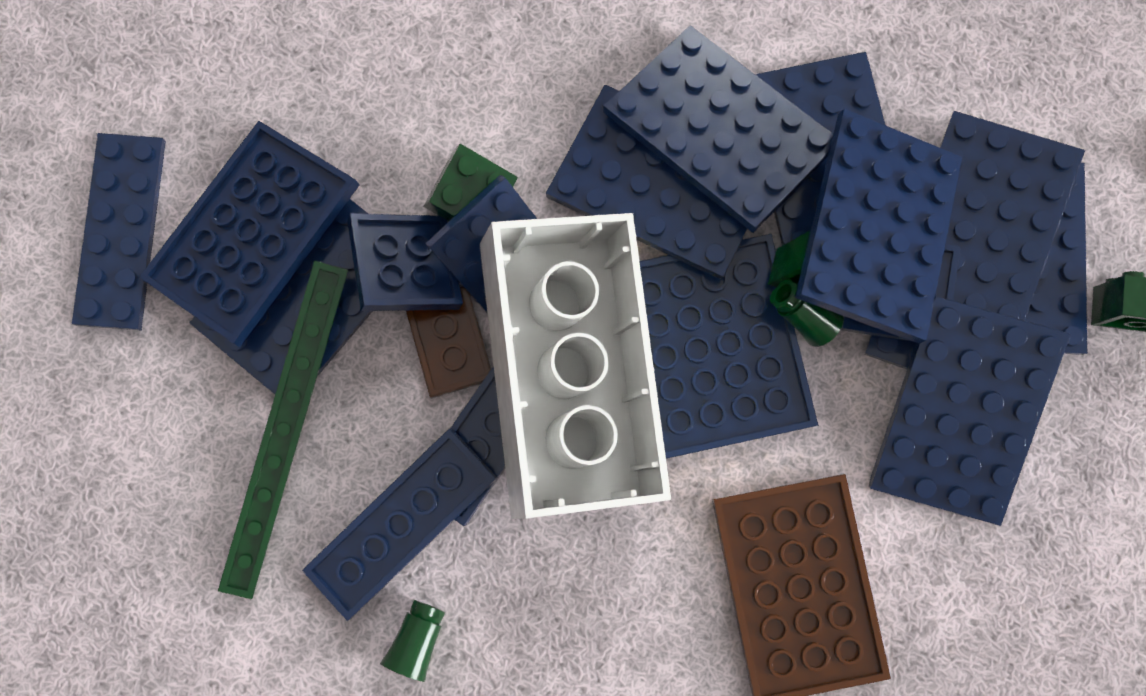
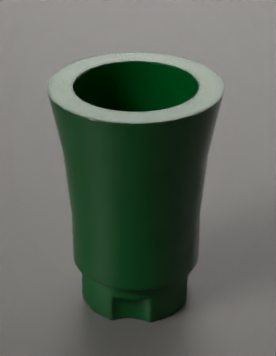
(813, 322)
(414, 642)

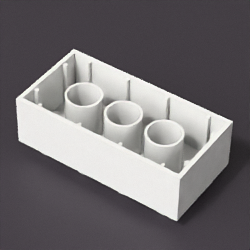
(573, 365)

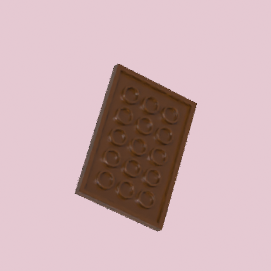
(800, 589)

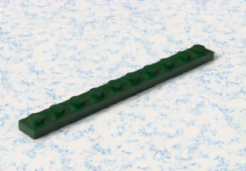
(283, 430)

